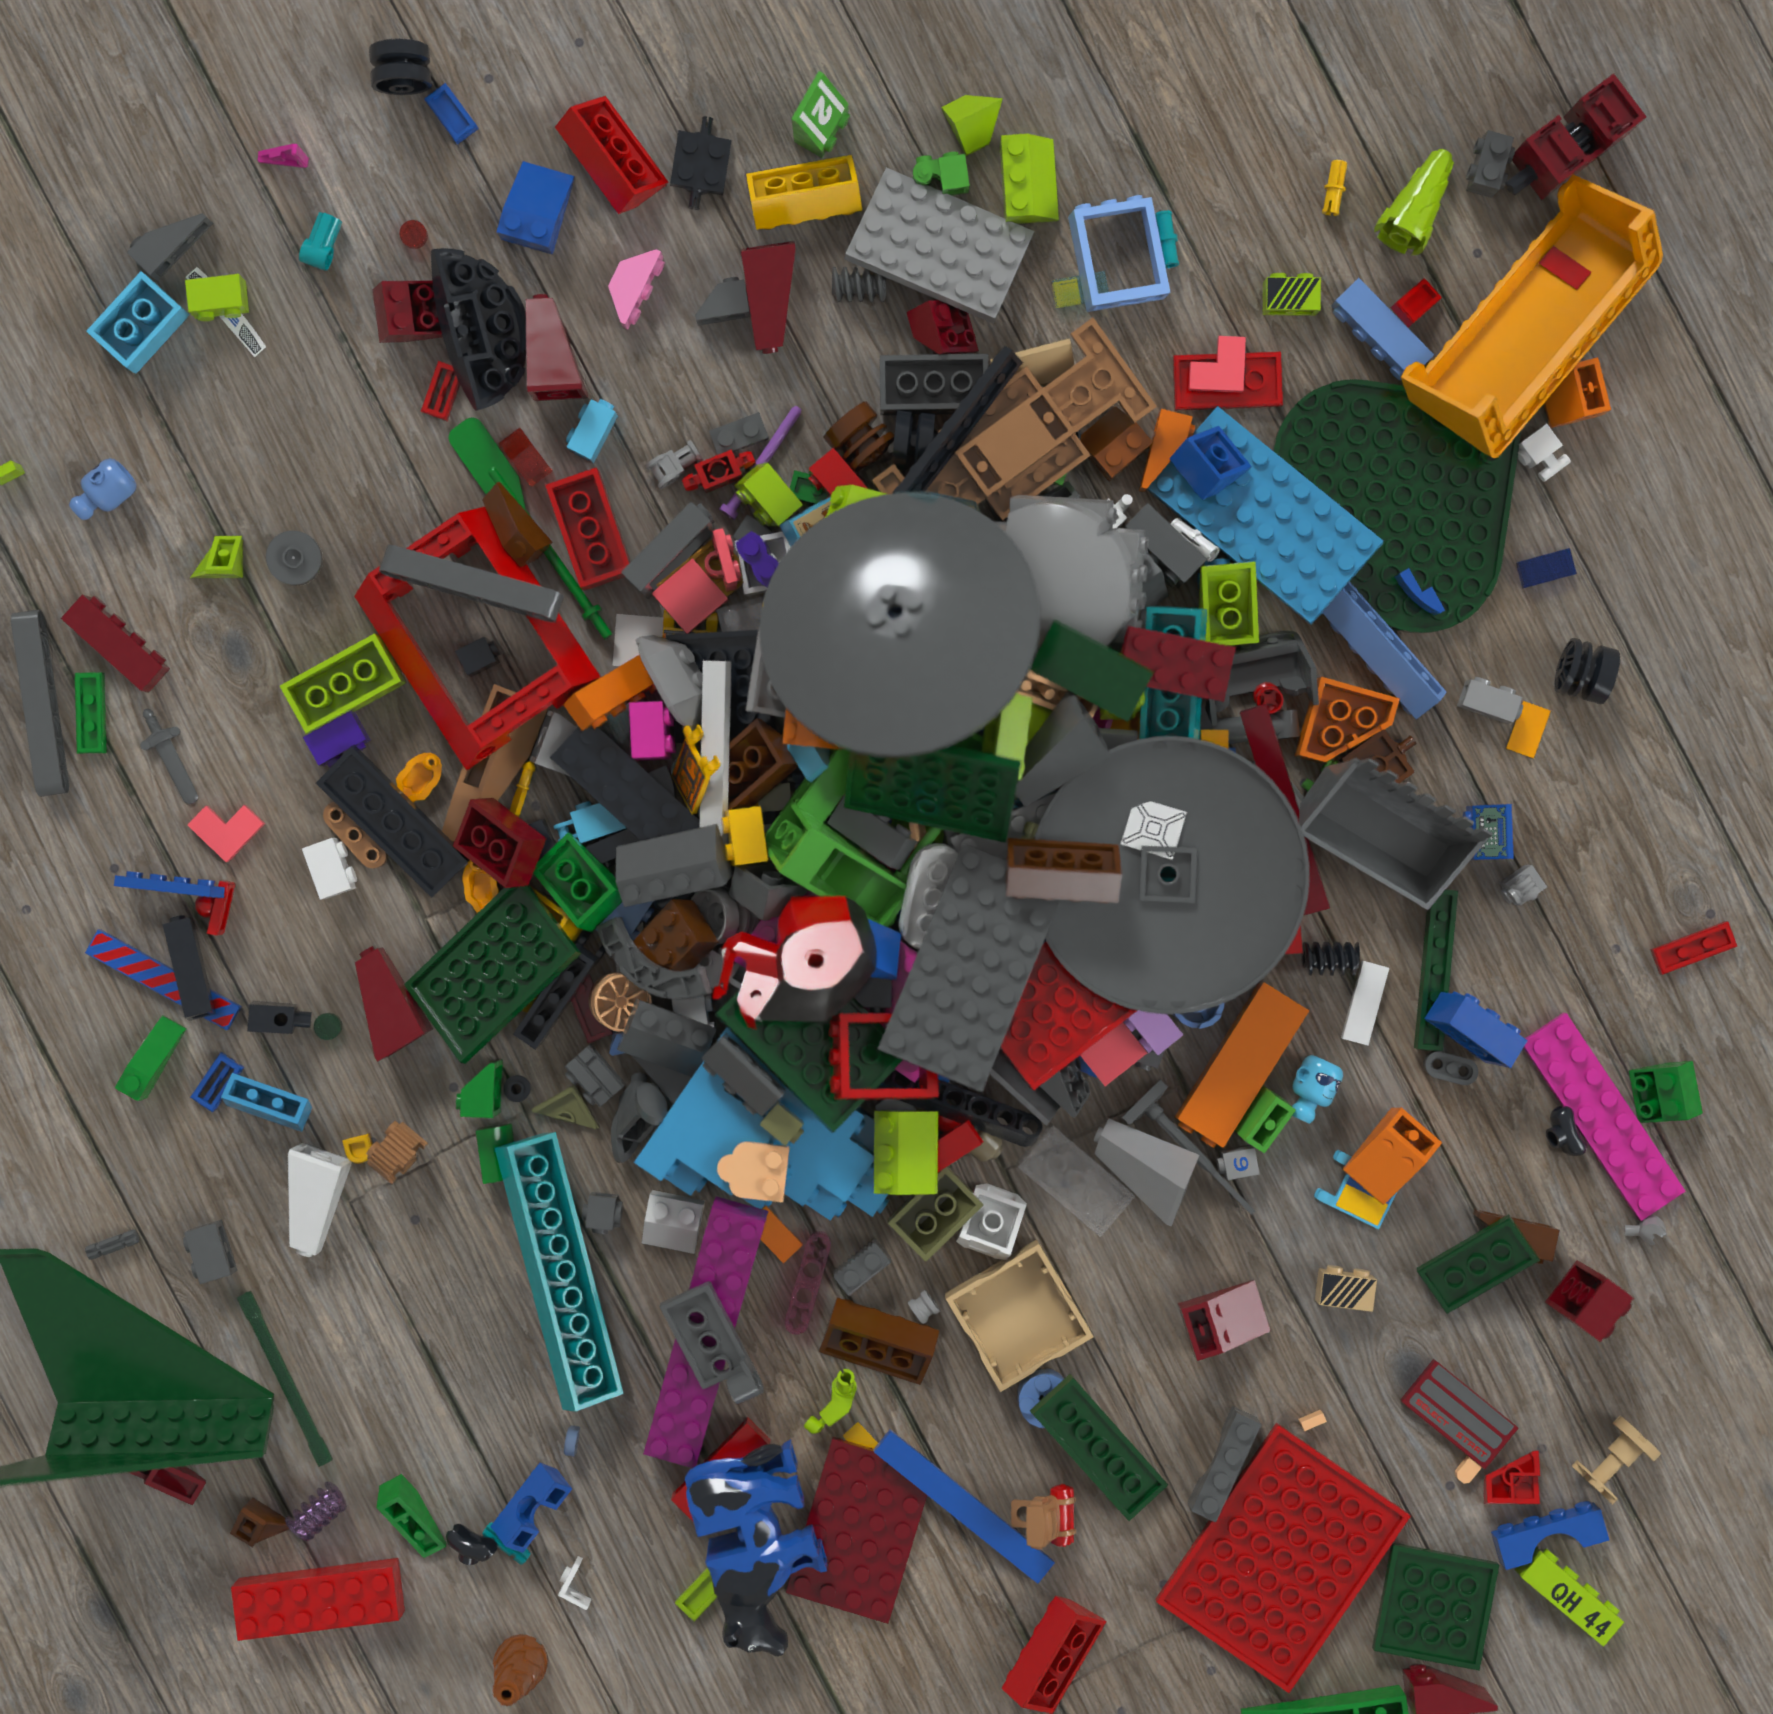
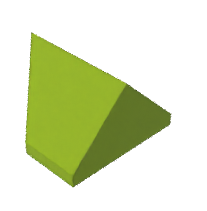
(972, 120)
(222, 559)

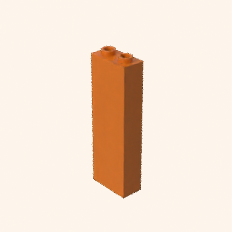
(1241, 1065)

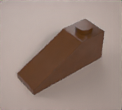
(514, 526)
(1540, 1236)

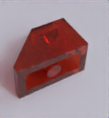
(525, 457)

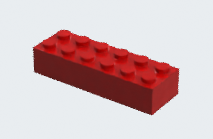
(318, 1599)

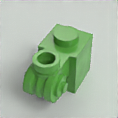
(948, 170)

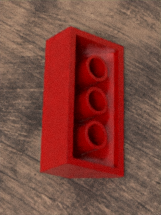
(611, 153)
(1053, 1655)

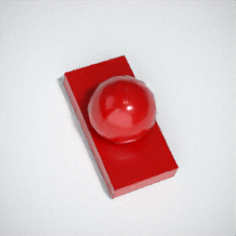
(216, 908)

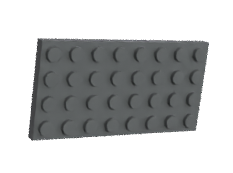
(968, 973)

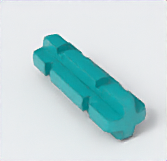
(519, 1557)

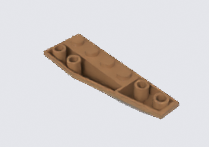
(495, 772)

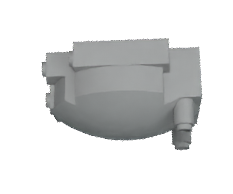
(1081, 564)

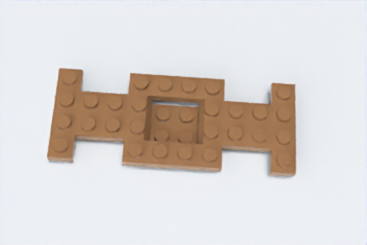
(1031, 422)

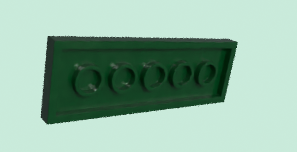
(1099, 1447)

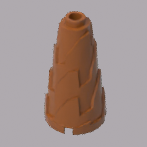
(518, 1668)

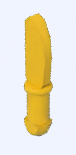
(523, 786)

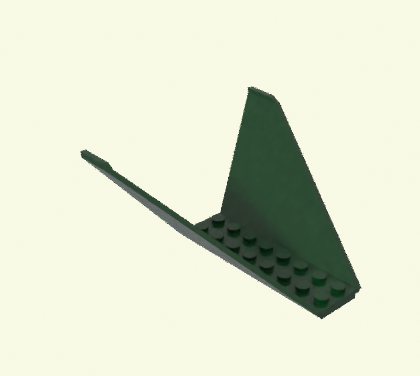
(125, 1383)

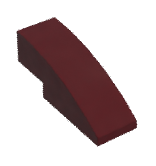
(175, 1481)

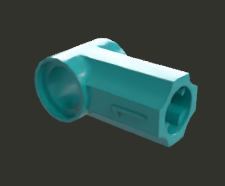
(319, 249)

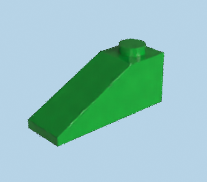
(150, 1059)
(409, 1515)

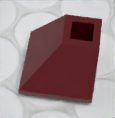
(942, 328)

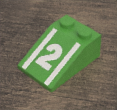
(820, 116)

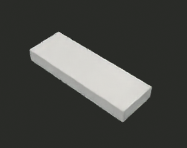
(1365, 1003)

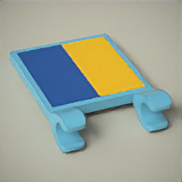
(1354, 1199)

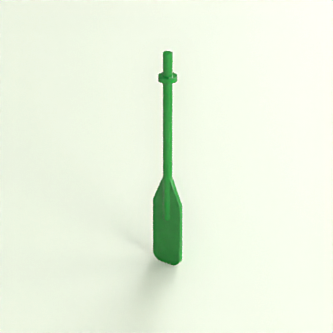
(491, 466)

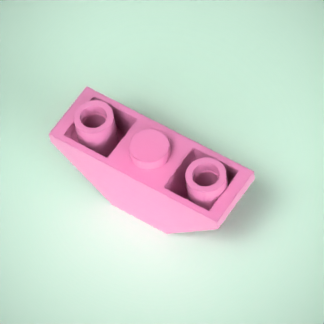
(632, 284)

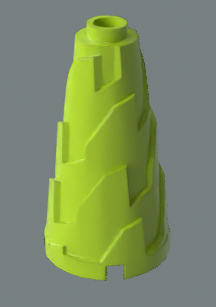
(1412, 213)

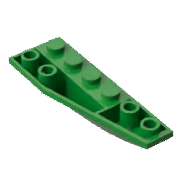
(1370, 1701)

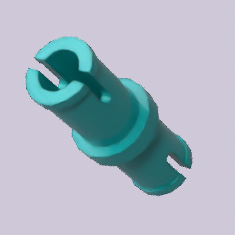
(1167, 238)

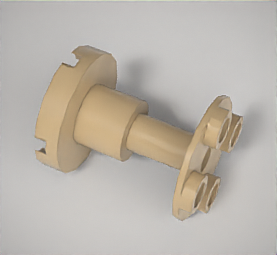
(1624, 1451)

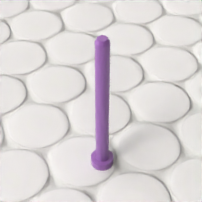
(730, 509)

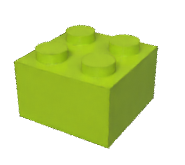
(767, 495)

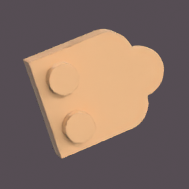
(756, 1170)

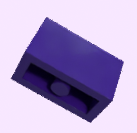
(335, 738)

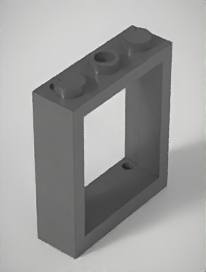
(670, 548)

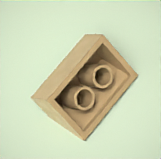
(1047, 361)

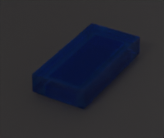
(1546, 568)

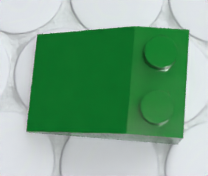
(578, 883)

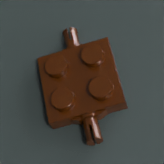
(1386, 753)

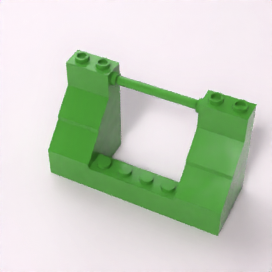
(827, 860)

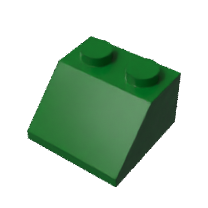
(483, 1093)

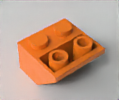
(1579, 395)

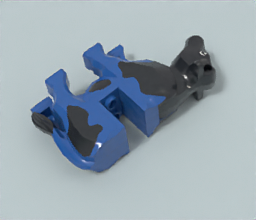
(756, 1558)

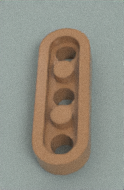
(360, 846)

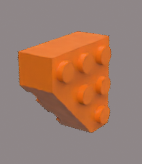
(1342, 719)

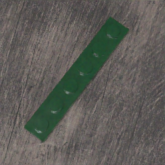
(1435, 967)

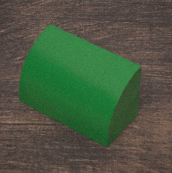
(487, 1140)

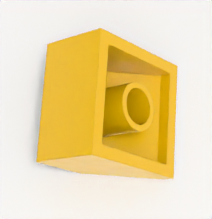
(745, 836)

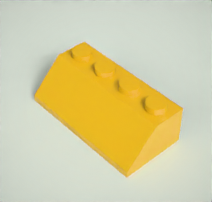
(804, 192)

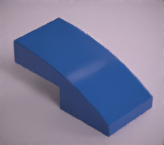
(1425, 599)

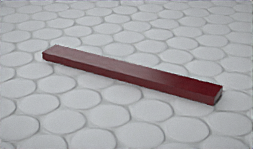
(1270, 760)

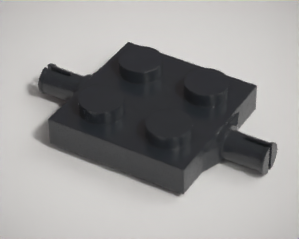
(700, 163)

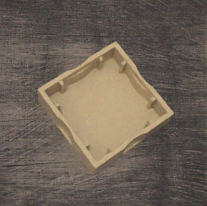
(1018, 1315)

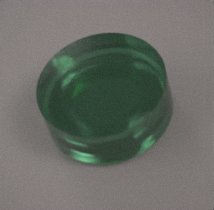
(327, 1026)

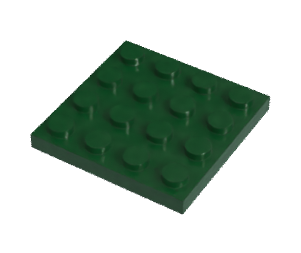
(1435, 1606)

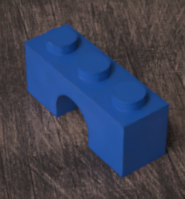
(516, 1522)

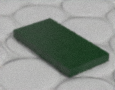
(1091, 670)
(1478, 1264)

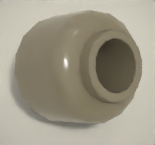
(989, 1149)

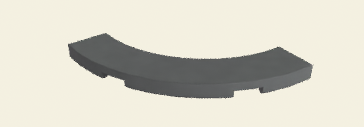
(644, 972)

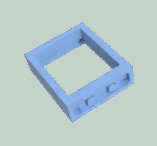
(1124, 297)

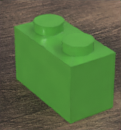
(1264, 1119)

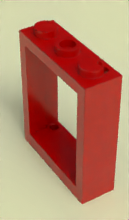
(840, 1059)

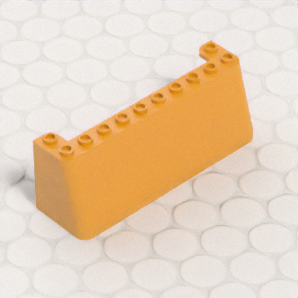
(1537, 324)

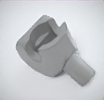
(1646, 1229)

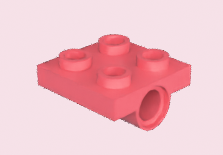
(723, 550)

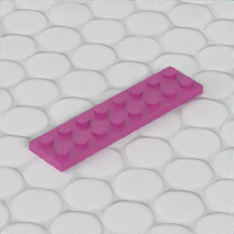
(1603, 1116)

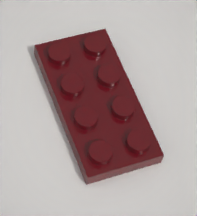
(1181, 662)

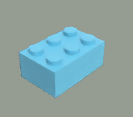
(138, 322)

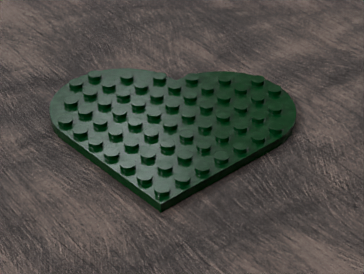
(1414, 487)

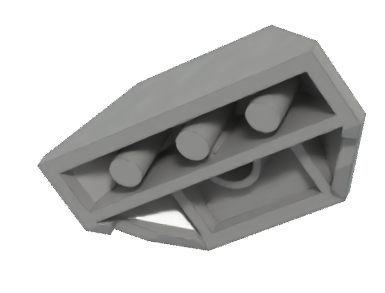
(675, 677)

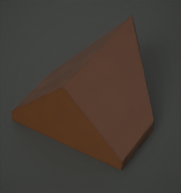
(257, 1523)

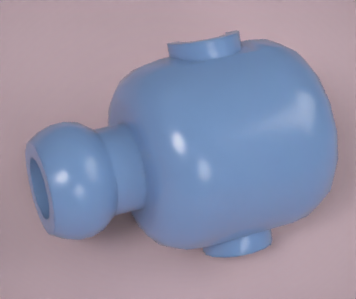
(103, 488)

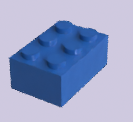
(1476, 1028)

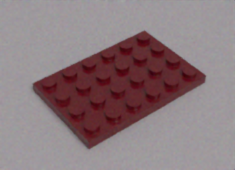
(867, 1530)

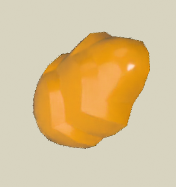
(420, 776)
(478, 886)

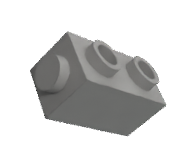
(1490, 701)

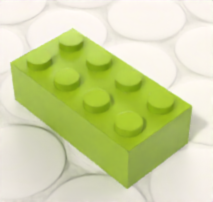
(343, 683)

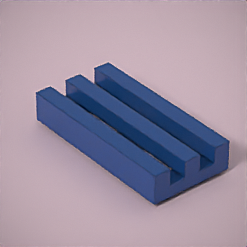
(230, 1063)

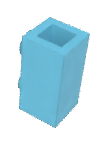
(592, 430)

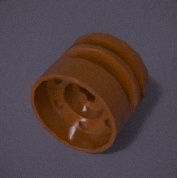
(859, 437)

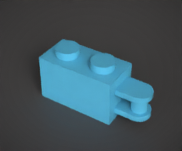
(590, 823)

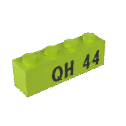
(1571, 1597)

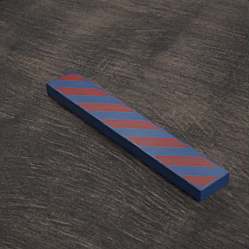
(153, 974)

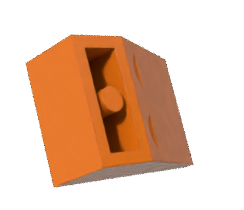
(1391, 1154)

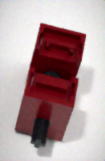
(1593, 127)

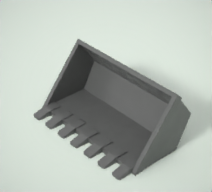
(1389, 829)

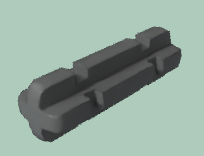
(112, 1244)

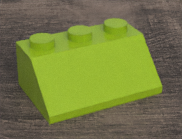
(1028, 178)
(905, 1152)

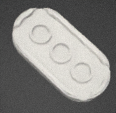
(923, 890)

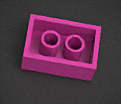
(651, 731)

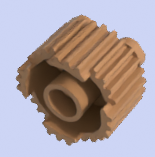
(395, 1152)

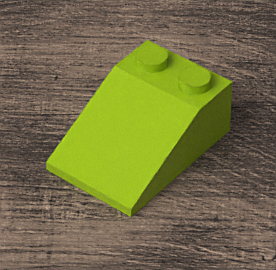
(1230, 602)

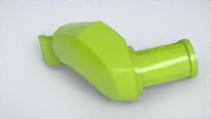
(842, 1397)

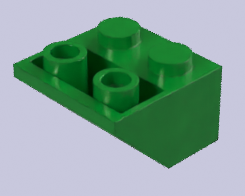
(1666, 1092)

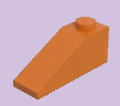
(1168, 435)

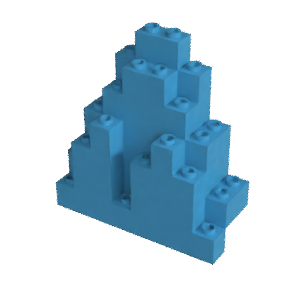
(711, 1122)

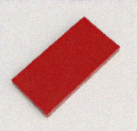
(1261, 384)

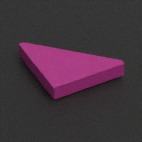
(284, 155)

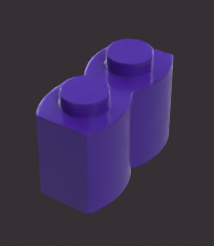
(758, 555)

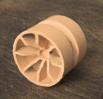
(613, 1000)

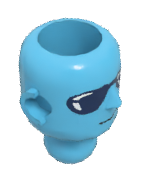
(1316, 1085)

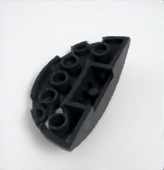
(479, 324)

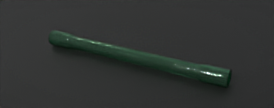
(315, 1441)

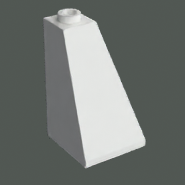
(314, 1192)

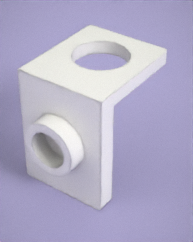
(567, 1592)

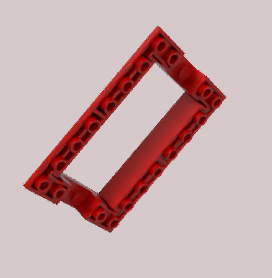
(491, 731)

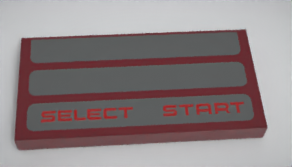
(1459, 1414)

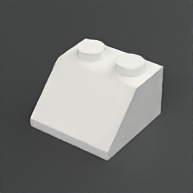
(672, 1221)

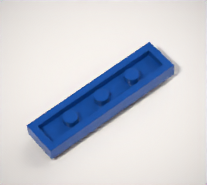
(180, 885)

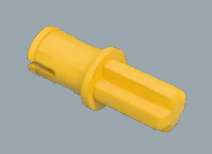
(1335, 187)

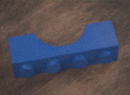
(1517, 1542)

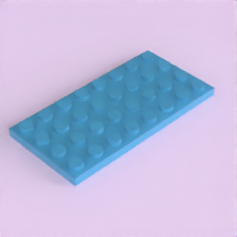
(1279, 519)

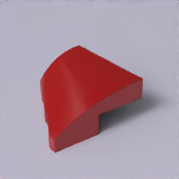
(1514, 1482)

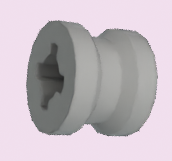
(924, 1306)

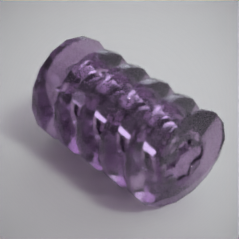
(318, 1513)

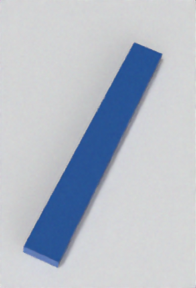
(963, 1505)

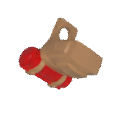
(1047, 1517)

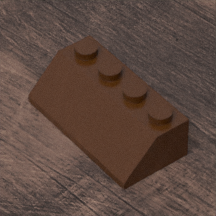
(756, 764)
(1063, 870)
(879, 1341)

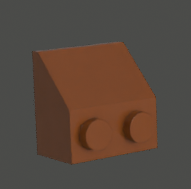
(1114, 442)

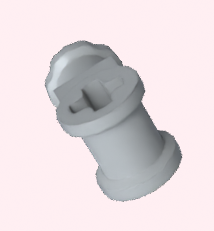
(673, 464)

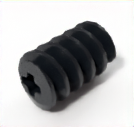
(1330, 957)

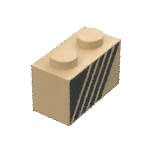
(1345, 1288)

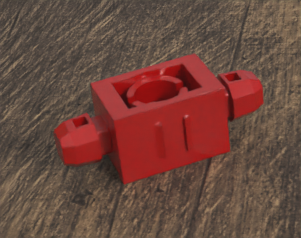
(744, 461)

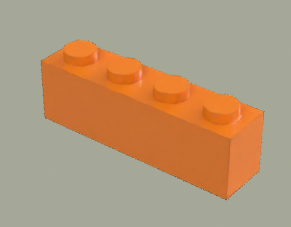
(610, 694)

